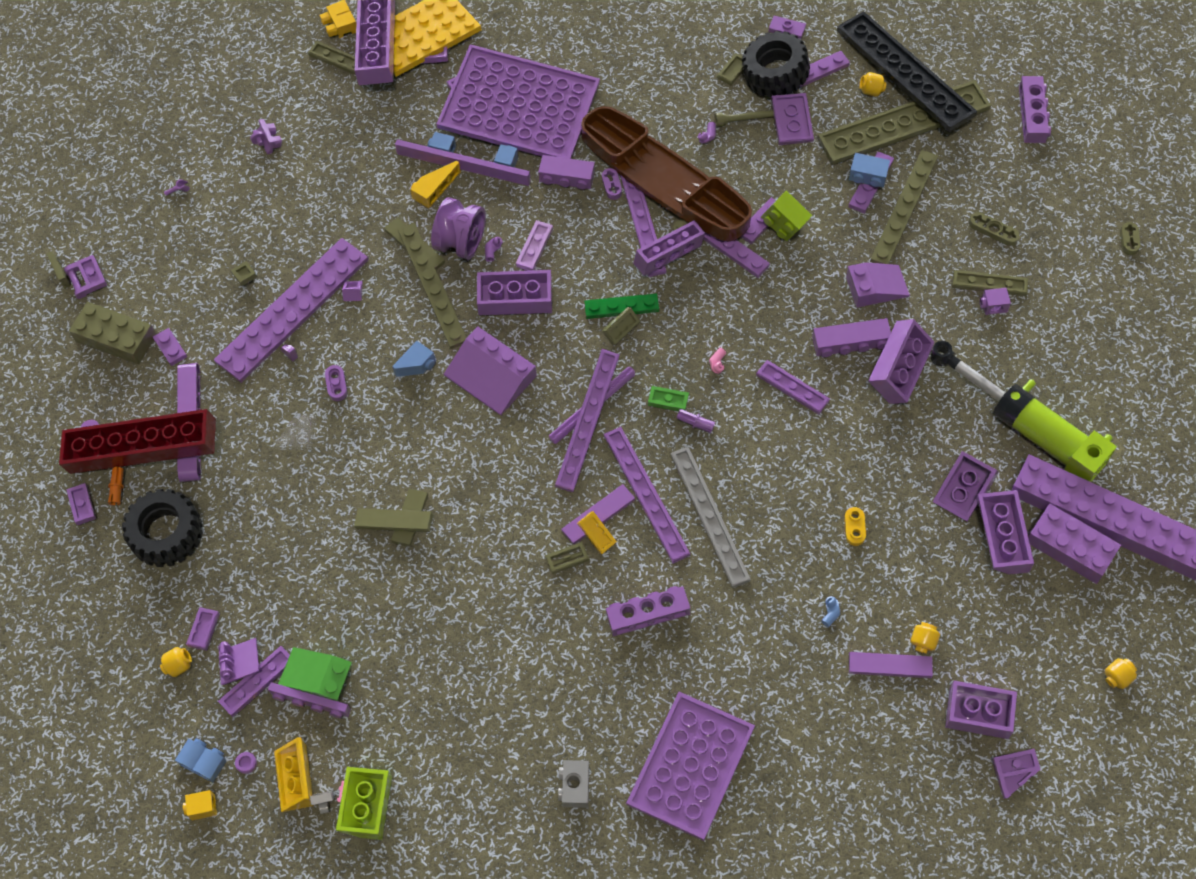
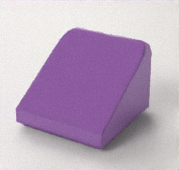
(352, 290)

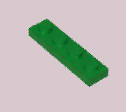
(614, 306)

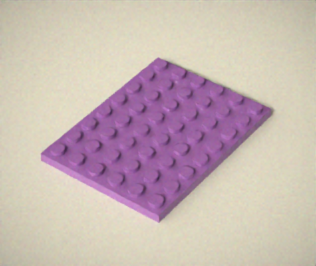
(518, 103)

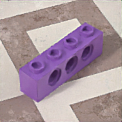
(1033, 109)
(668, 248)
(640, 619)

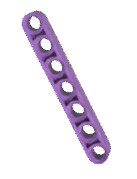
(188, 400)

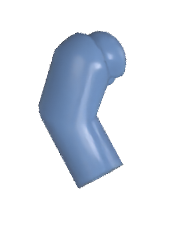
(833, 611)

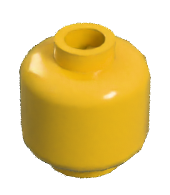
(872, 84)
(925, 637)
(175, 662)
(1120, 673)

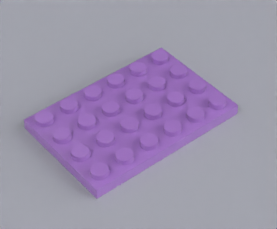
(690, 766)

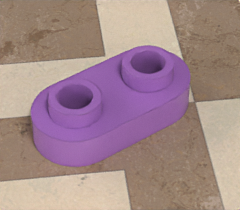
(336, 384)

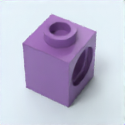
(995, 301)

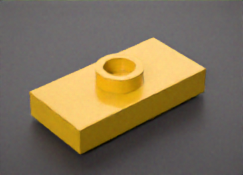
(596, 532)

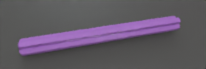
(571, 422)

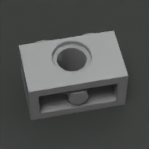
(576, 796)

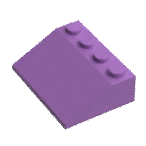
(490, 371)

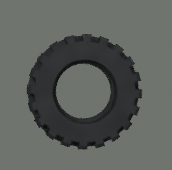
(773, 48)
(149, 509)

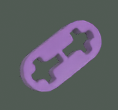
(614, 183)

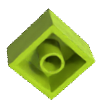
(786, 216)

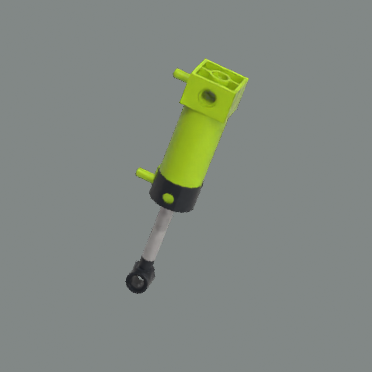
(1022, 411)

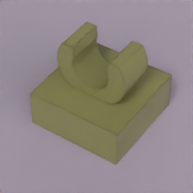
(243, 273)

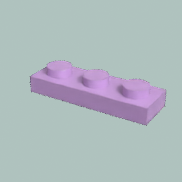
(534, 246)

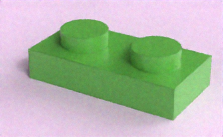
(668, 398)

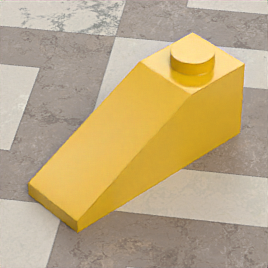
(433, 184)

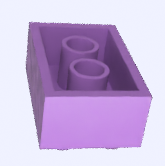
(981, 709)

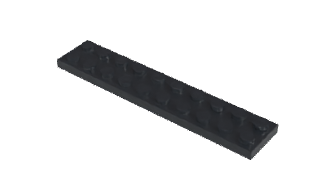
(907, 71)

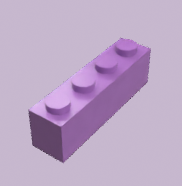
(851, 337)

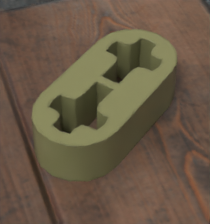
(1126, 239)

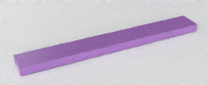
(466, 163)
(641, 218)
(587, 421)
(647, 495)

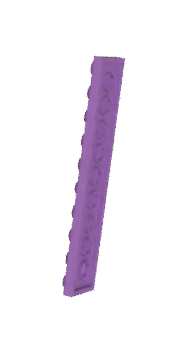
(290, 310)

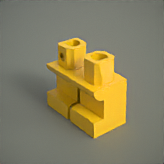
(341, 19)

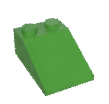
(315, 673)

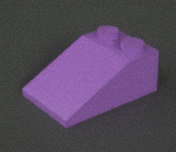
(875, 283)
(963, 485)

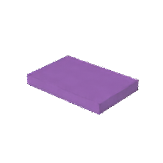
(792, 119)

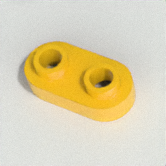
(855, 525)

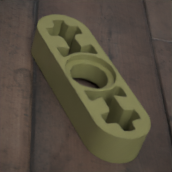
(995, 235)

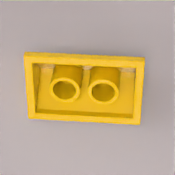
(293, 775)

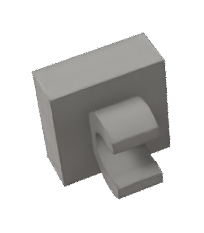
(323, 800)

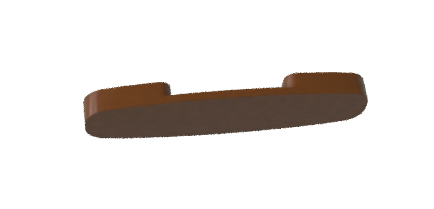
(665, 175)

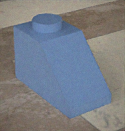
(414, 361)

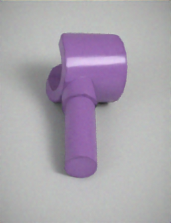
(180, 185)

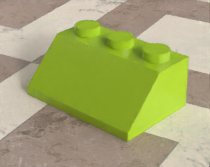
(364, 802)

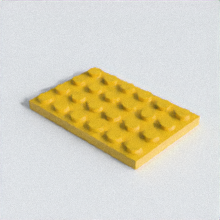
(428, 30)

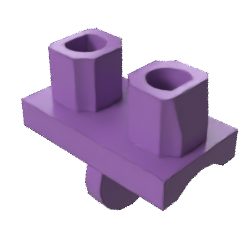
(263, 137)

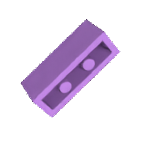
(566, 172)

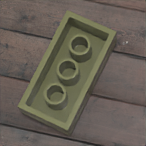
(112, 332)

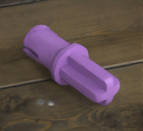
(696, 420)

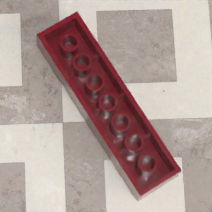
(138, 441)

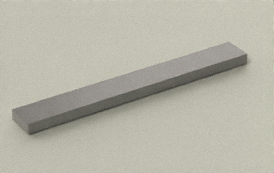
(710, 517)

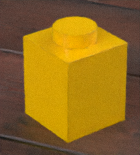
(200, 805)

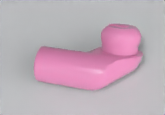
(715, 361)

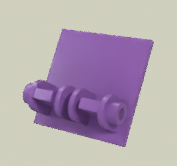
(238, 660)

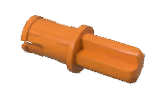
(116, 486)

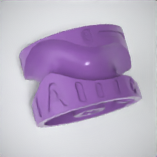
(458, 228)

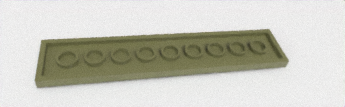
(891, 126)

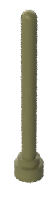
(721, 119)

